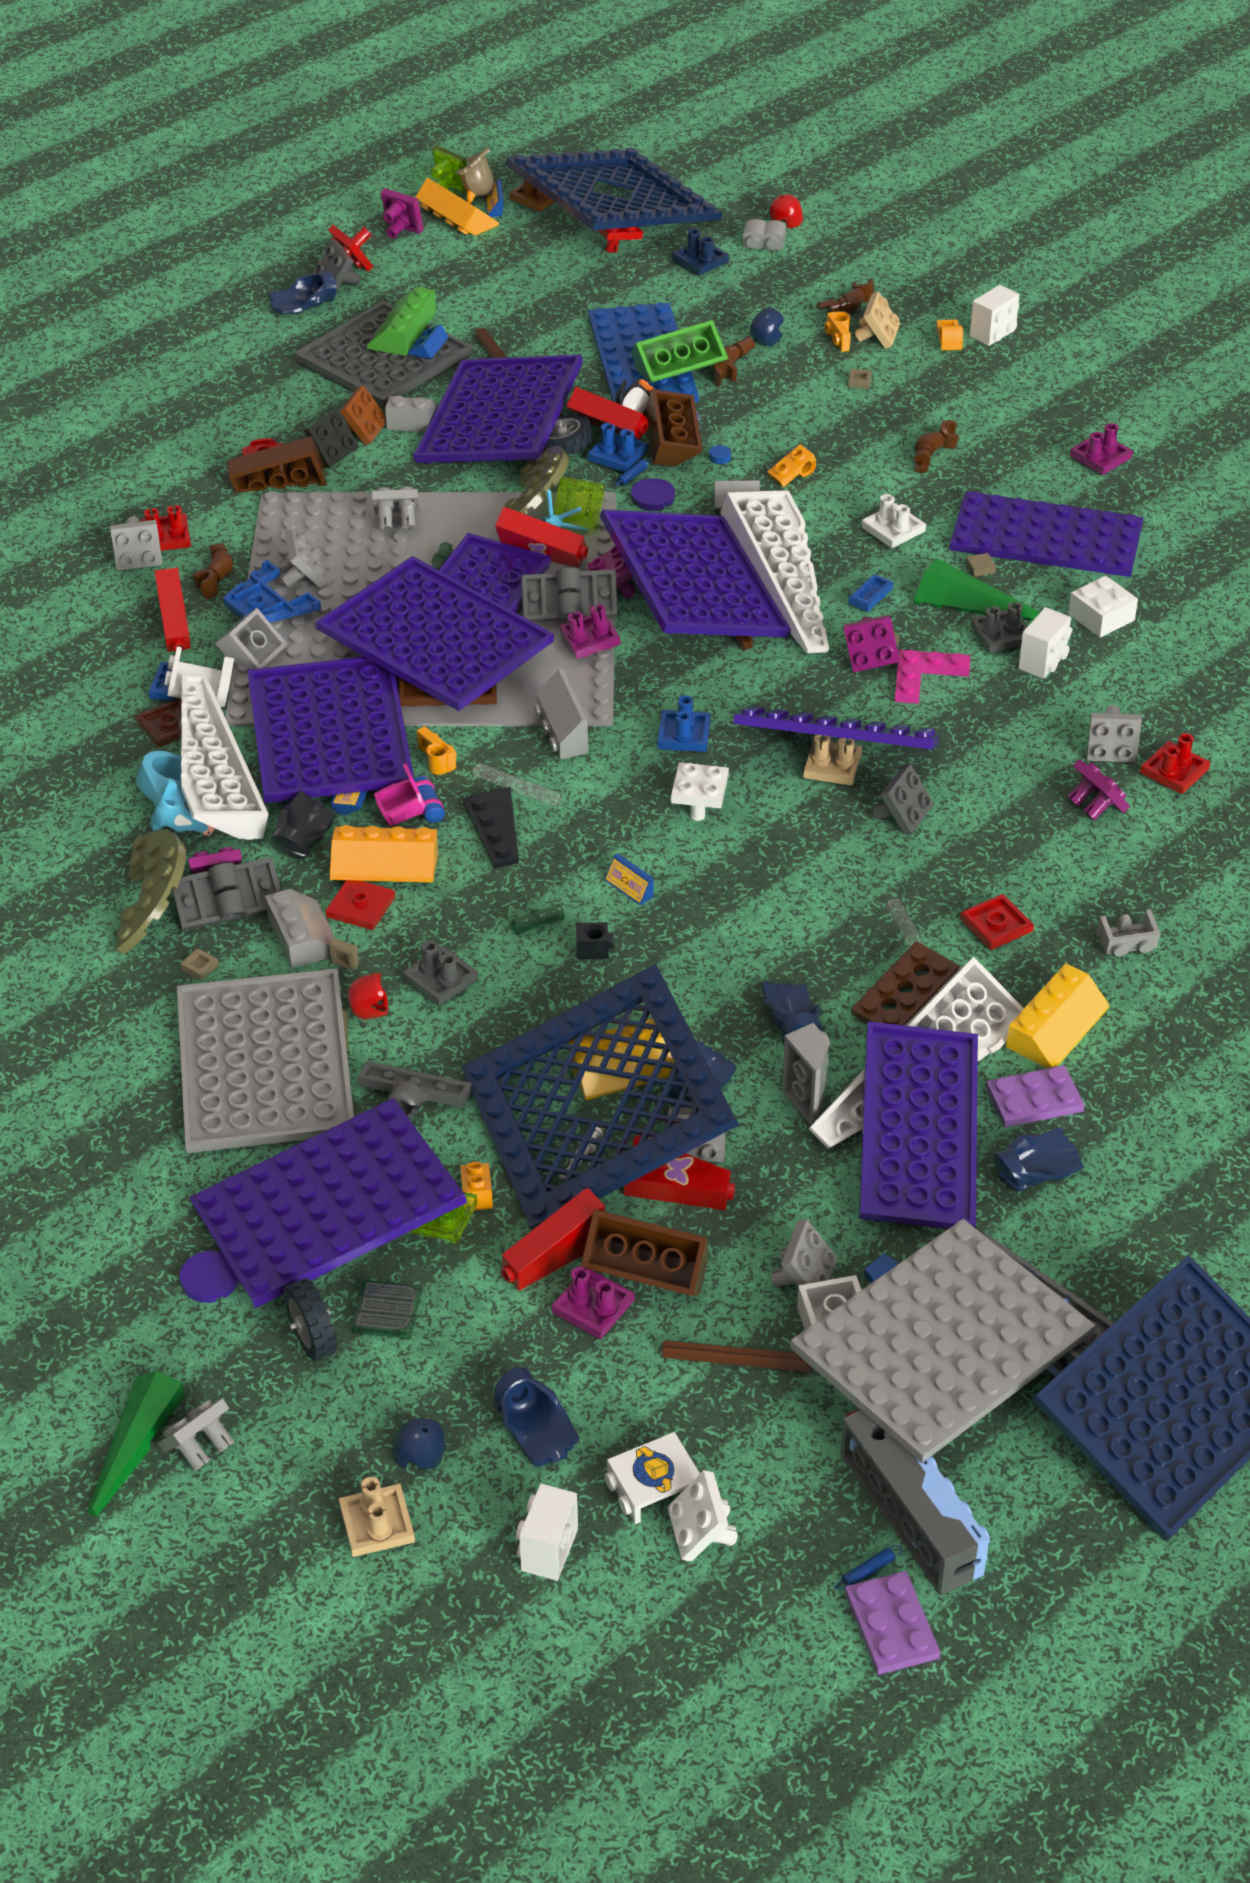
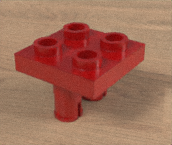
(172, 529)
(1176, 764)

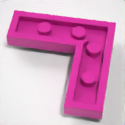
(914, 663)

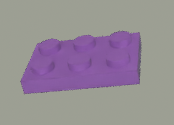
(1034, 1096)
(892, 1622)

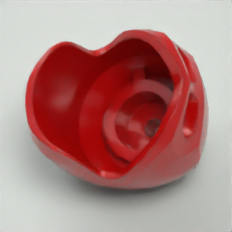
(787, 208)
(367, 992)

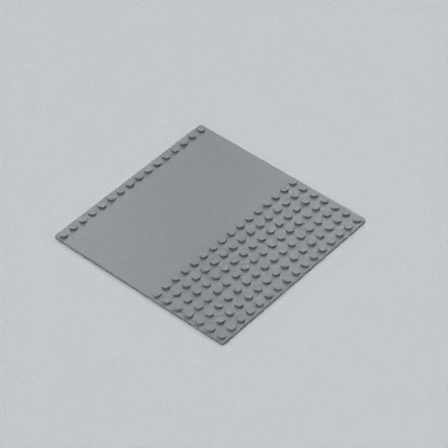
(360, 554)

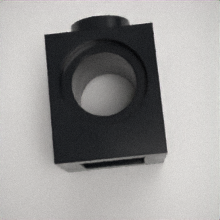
(593, 940)

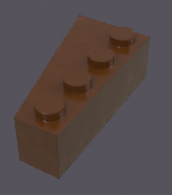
(278, 467)

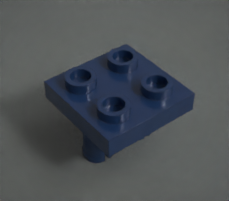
(700, 254)

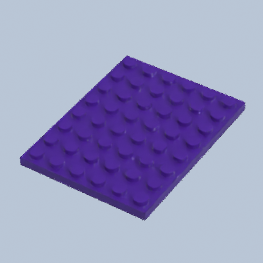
(499, 409)
(694, 574)
(435, 632)
(328, 728)
(326, 1201)

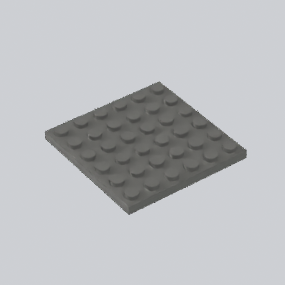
(346, 360)

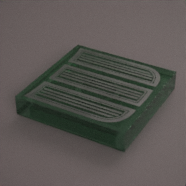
(387, 1309)

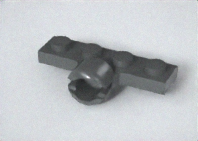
(413, 1087)

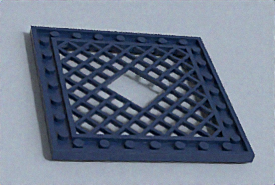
(685, 207)
(636, 1161)

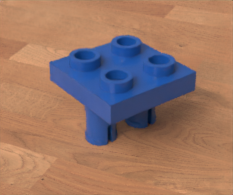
(617, 450)
(684, 728)

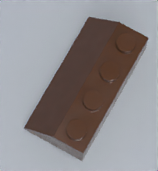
(673, 427)
(646, 1253)

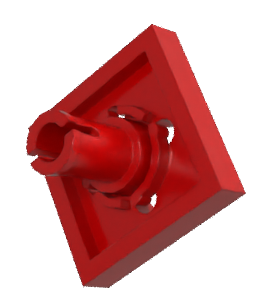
(614, 235)
(353, 245)

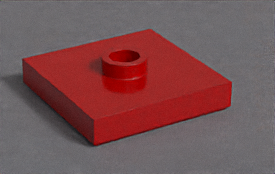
(360, 904)
(996, 921)

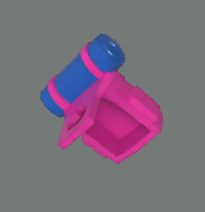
(409, 799)

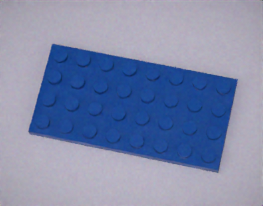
(618, 331)

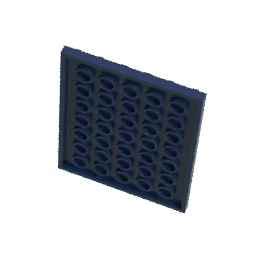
(1163, 1398)

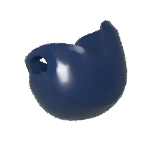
(765, 327)
(418, 1447)

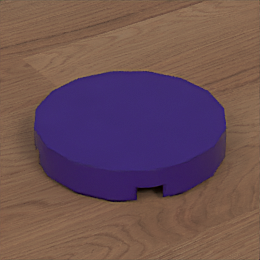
(653, 494)
(207, 1277)

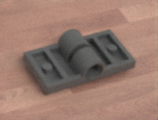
(568, 591)
(225, 893)

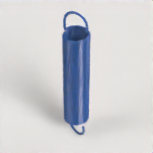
(632, 472)
(868, 1567)

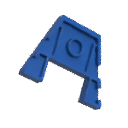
(259, 595)

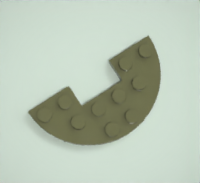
(539, 477)
(160, 862)

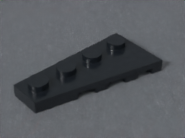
(495, 825)

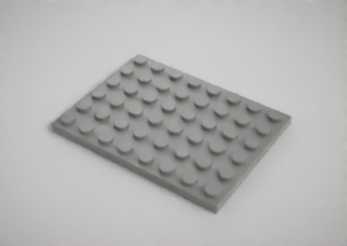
(262, 1060)
(942, 1339)

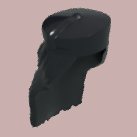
(301, 826)

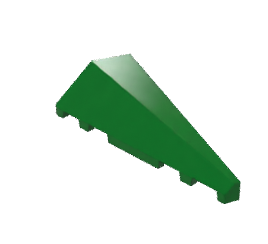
(952, 587)
(145, 1412)

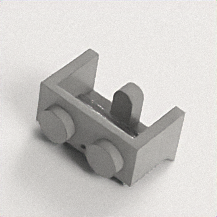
(1129, 937)

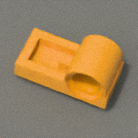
(838, 328)
(950, 334)
(796, 462)
(440, 755)
(477, 1181)

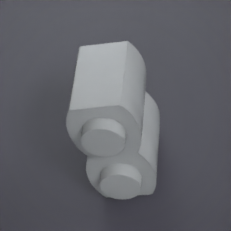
(764, 234)

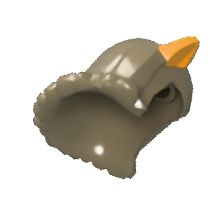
(477, 176)

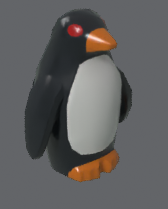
(635, 396)

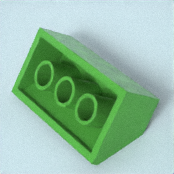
(405, 322)
(678, 352)

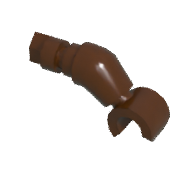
(850, 301)
(726, 368)
(930, 442)
(219, 568)

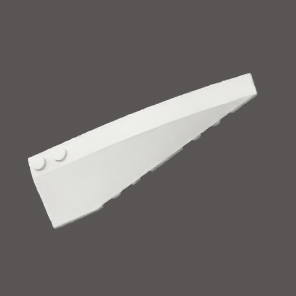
(776, 544)
(212, 767)
(966, 1003)

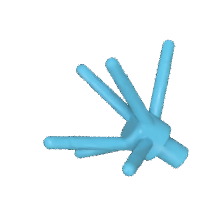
(557, 520)

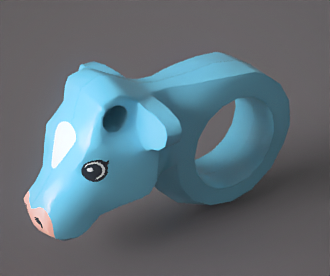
(166, 793)

